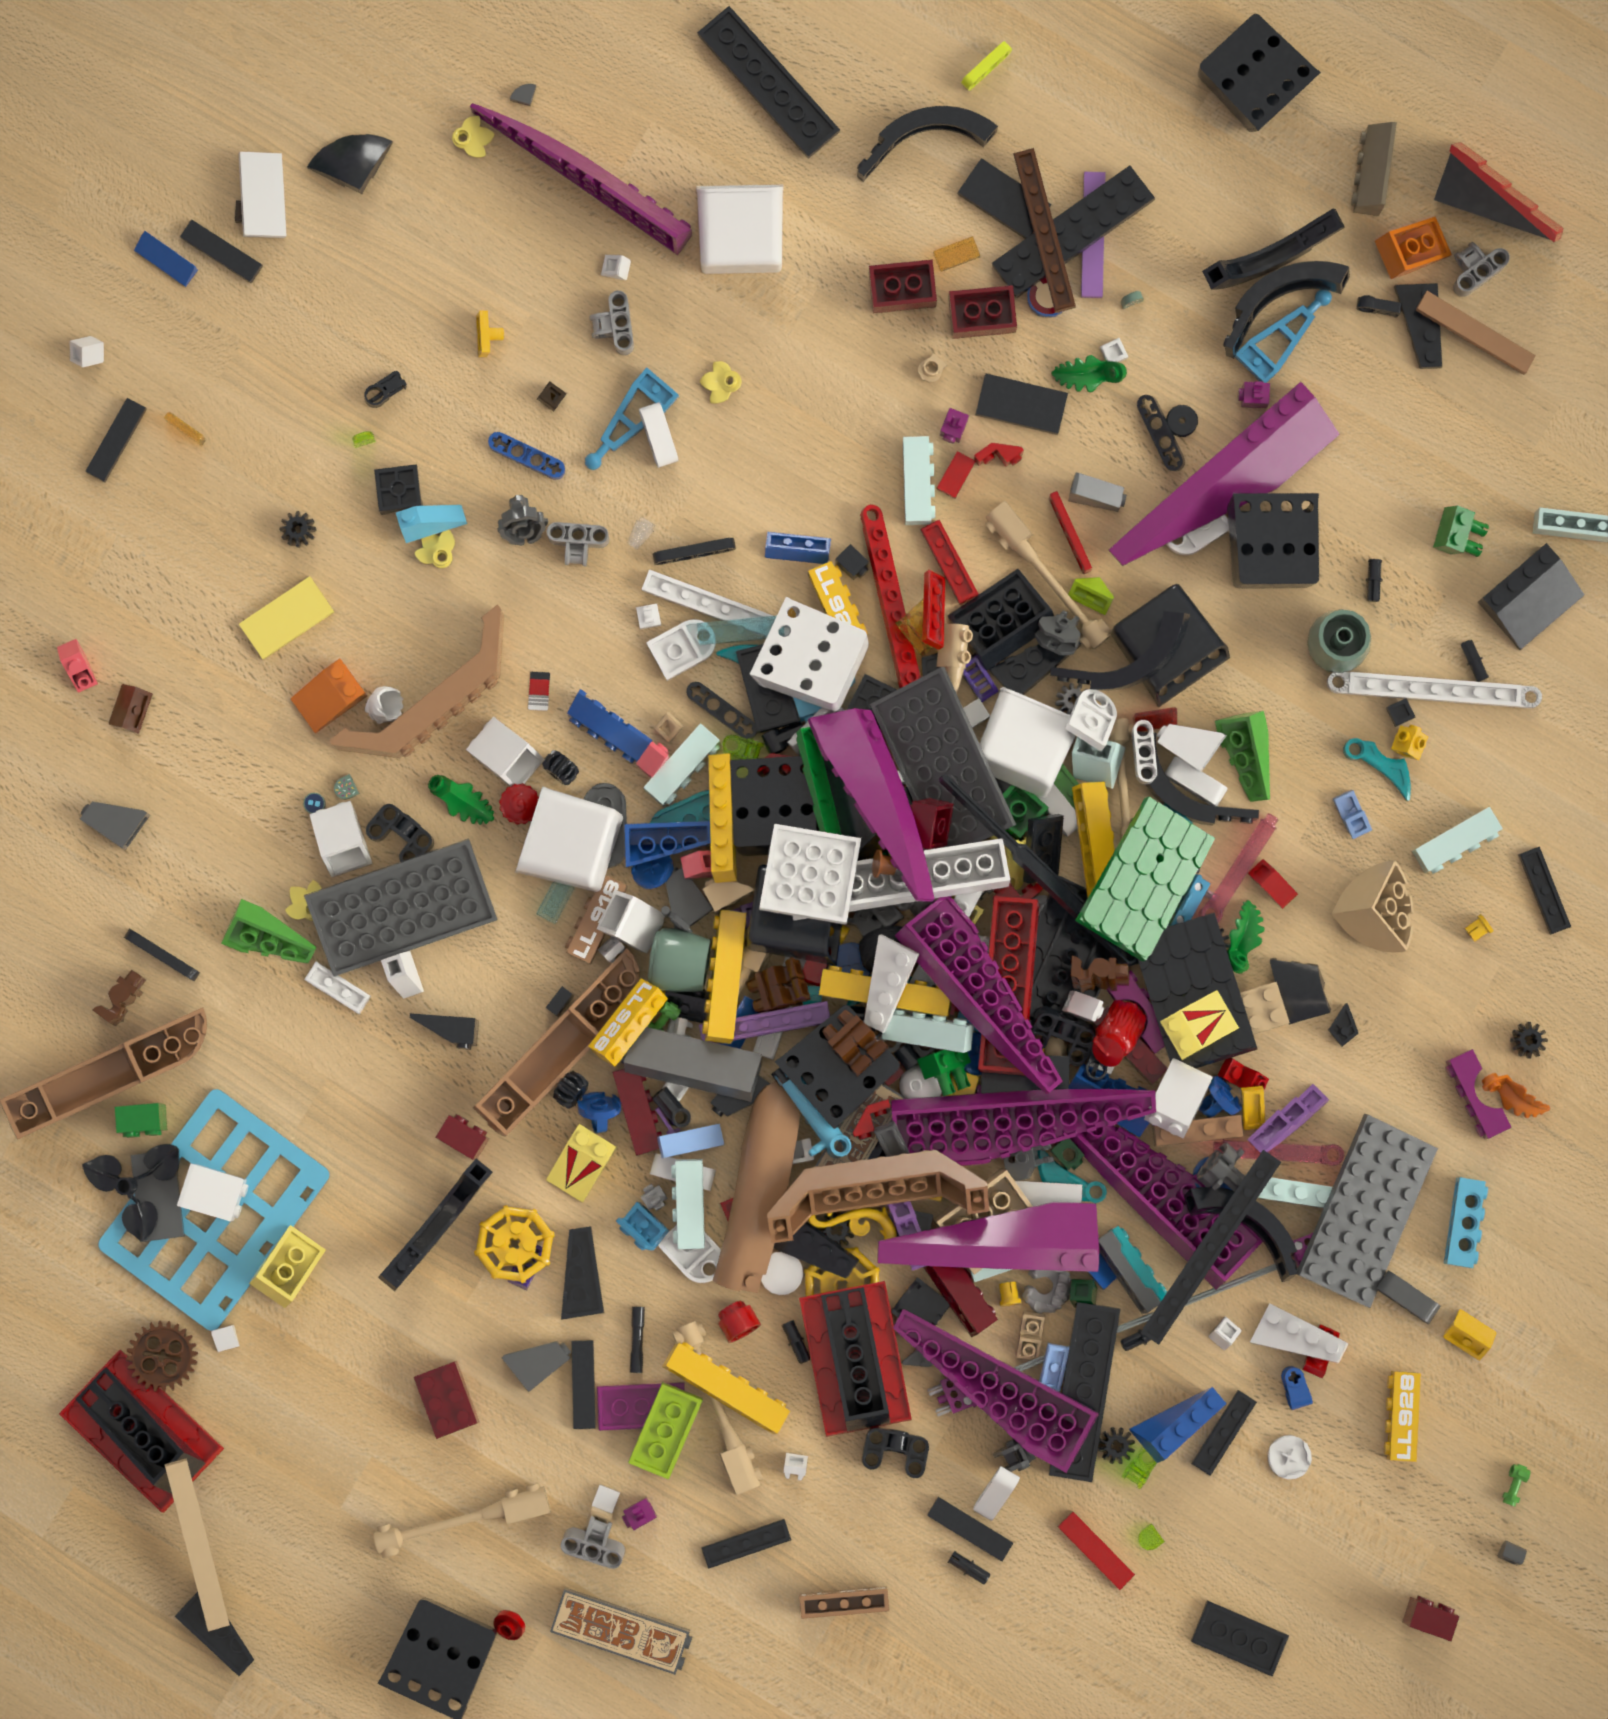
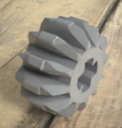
(1068, 706)

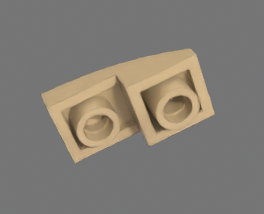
(1030, 1335)

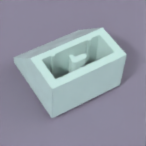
(1096, 765)

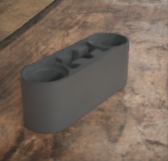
(1408, 1297)

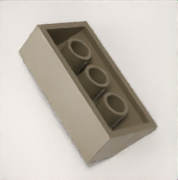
(1374, 168)

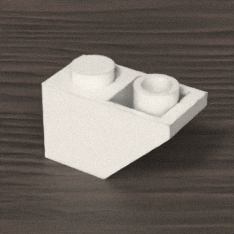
(402, 974)
(1083, 1006)

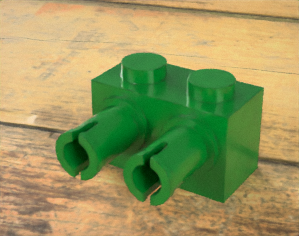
(1455, 530)
(941, 1064)

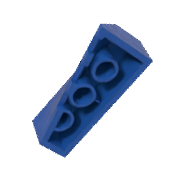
(608, 727)
(658, 840)
(1080, 1081)
(1174, 1426)

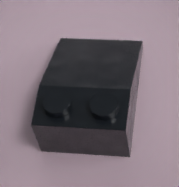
(457, 1030)

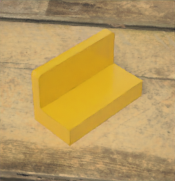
(1470, 1335)

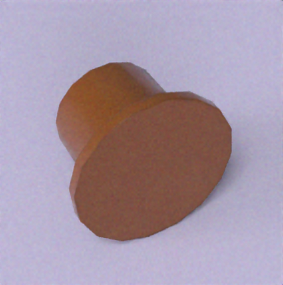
(882, 865)

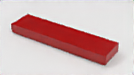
(1070, 532)
(949, 562)
(933, 609)
(1096, 1550)

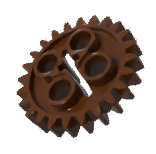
(157, 1376)

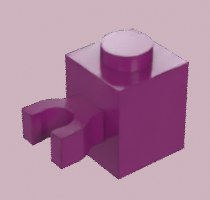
(1254, 395)
(954, 426)
(639, 1514)

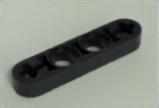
(1163, 431)
(694, 551)
(722, 710)
(161, 954)

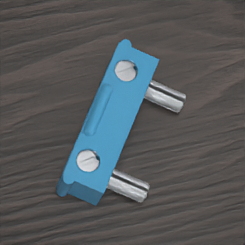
(1191, 900)

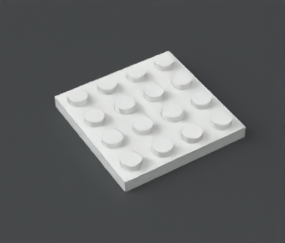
(810, 874)

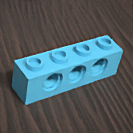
(1456, 1232)

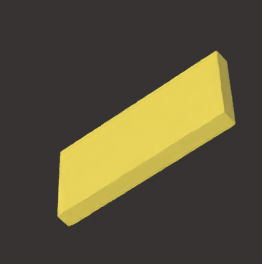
(286, 618)

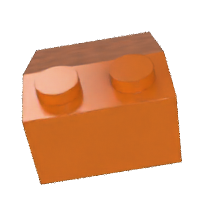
(1412, 247)
(328, 696)

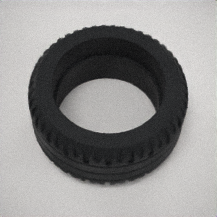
(868, 944)

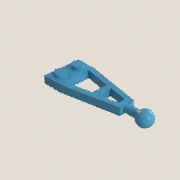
(1257, 362)
(656, 391)

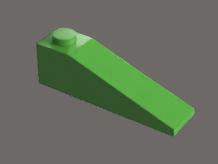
(1249, 751)
(260, 931)

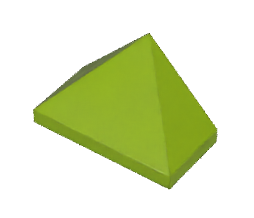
(1092, 593)

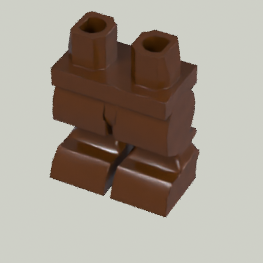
(1100, 973)
(772, 990)
(121, 996)
(847, 1040)

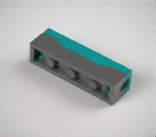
(1131, 1270)

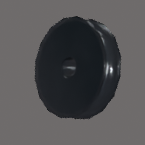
(1182, 412)

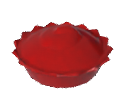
(518, 803)

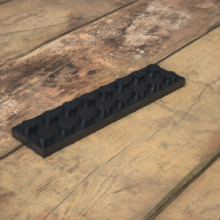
(768, 82)
(1077, 228)
(1088, 1377)

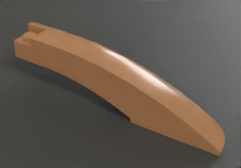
(558, 1048)
(105, 1074)
(760, 1183)

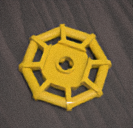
(514, 1231)
(828, 1279)

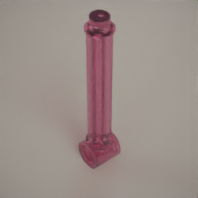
(1240, 867)
(1289, 1152)

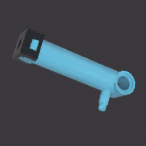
(821, 1127)

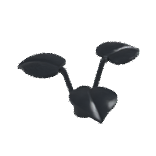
(104, 1175)

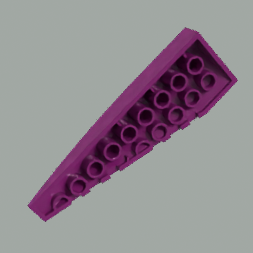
(870, 777)
(971, 981)
(1033, 1238)
(1027, 1409)

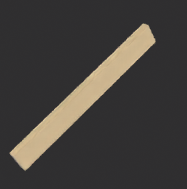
(197, 1544)

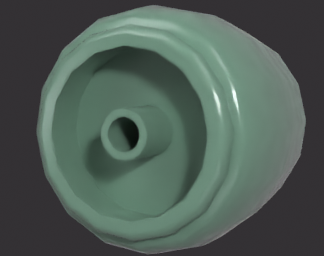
(1339, 640)
(679, 961)

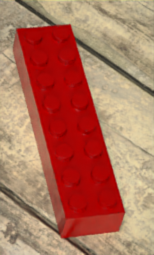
(1014, 950)

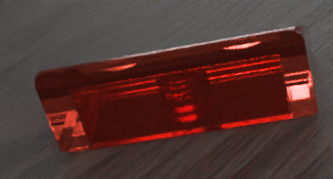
(1157, 718)

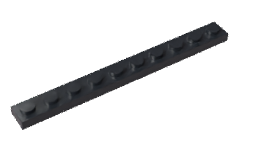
(1211, 1247)

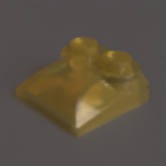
(912, 627)

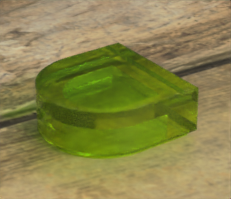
(363, 439)
(1150, 1538)

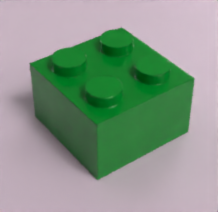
(1023, 806)
(141, 1118)

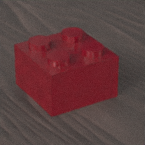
(932, 821)
(463, 1137)
(1431, 1619)

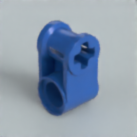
(1296, 1392)

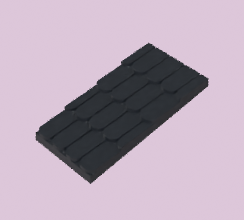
(1057, 941)
(1185, 968)

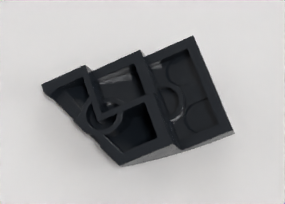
(1300, 989)

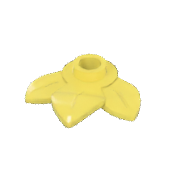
(476, 137)
(717, 382)
(434, 547)
(299, 908)

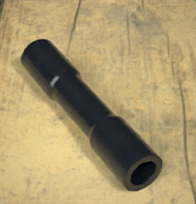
(636, 1354)

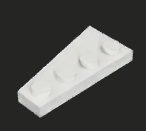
(889, 977)
(1289, 1333)

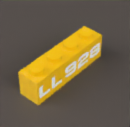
(833, 594)
(628, 1022)
(1403, 1416)

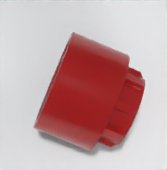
(737, 1321)

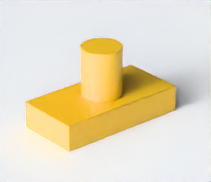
(485, 334)

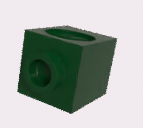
(1058, 1150)
(1083, 1291)

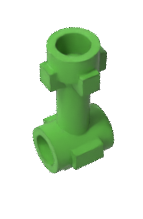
(668, 1010)
(1518, 1473)

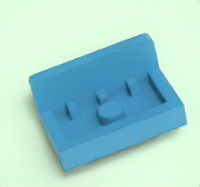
(642, 1227)

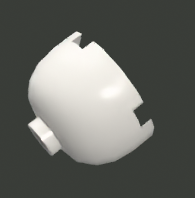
(914, 1086)

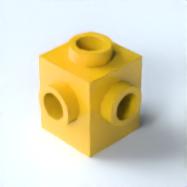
(1409, 742)

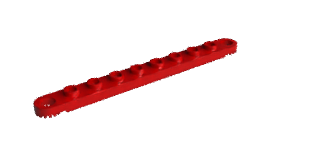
(889, 595)

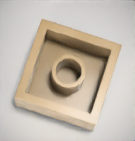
(1264, 1008)

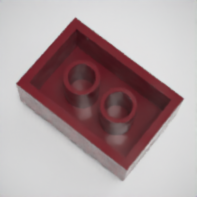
(902, 286)
(982, 312)
(446, 1399)

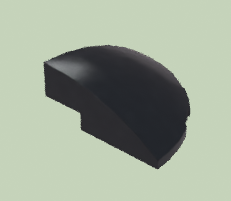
(351, 160)

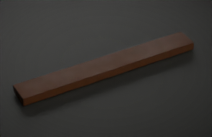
(1044, 230)

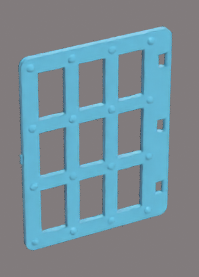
(277, 1218)

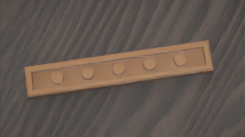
(1475, 332)

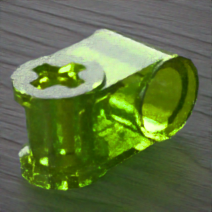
(744, 747)
(1140, 1468)

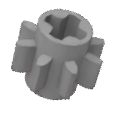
(653, 1197)

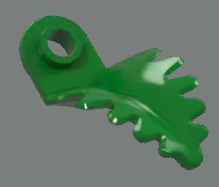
(1089, 374)
(461, 799)
(1244, 937)

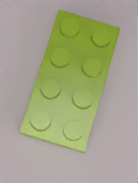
(665, 1430)

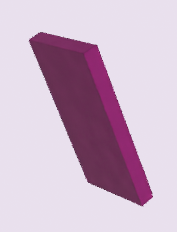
(626, 1405)

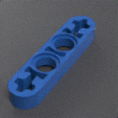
(525, 458)

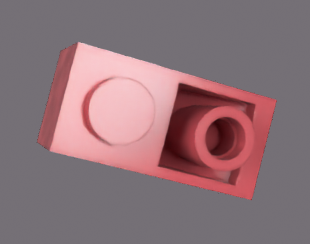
(76, 665)
(653, 759)
(697, 865)

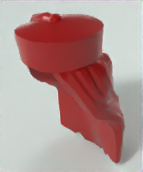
(1118, 1032)

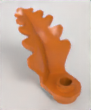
(1514, 1096)

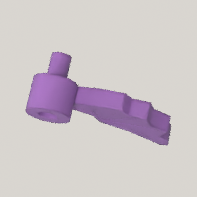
(670, 1129)

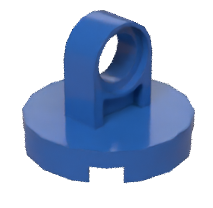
(1219, 1099)
(598, 1109)

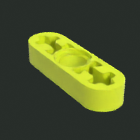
(986, 66)

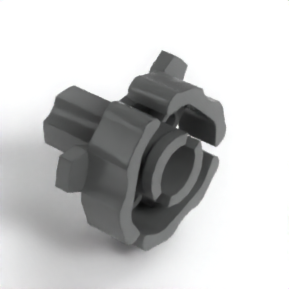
(523, 520)
(1220, 1168)

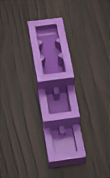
(1288, 1120)
(904, 1221)

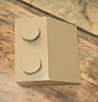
(725, 894)

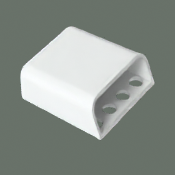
(740, 228)
(815, 658)
(1026, 742)
(569, 840)

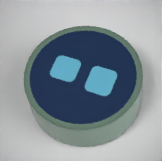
(314, 802)

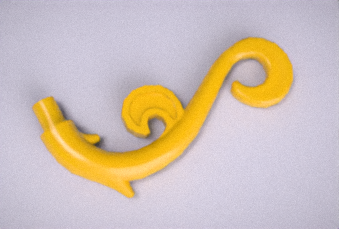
(854, 1215)

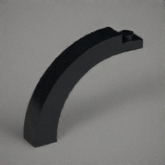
(1259, 1219)

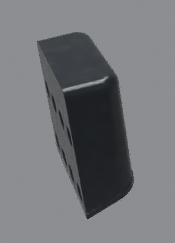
(1256, 72)
(1274, 545)
(1140, 628)
(768, 801)
(787, 937)
(831, 1077)
(441, 1653)

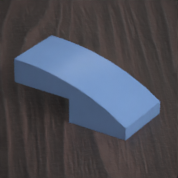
(1352, 814)

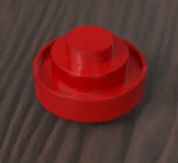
(509, 1625)

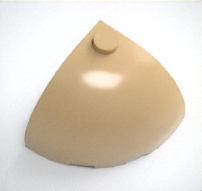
(1377, 908)

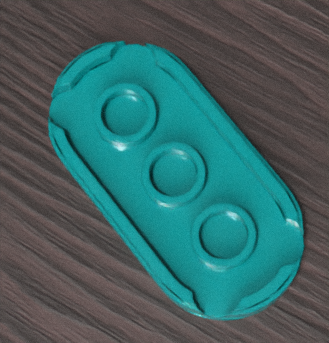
(692, 809)

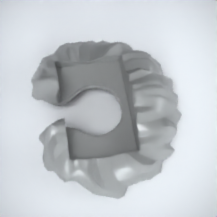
(1055, 1298)

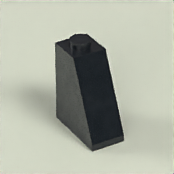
(730, 1105)

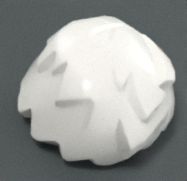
(384, 704)

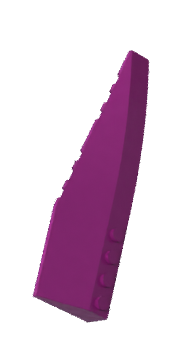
(594, 180)
(1251, 463)
(994, 1125)
(1157, 1193)

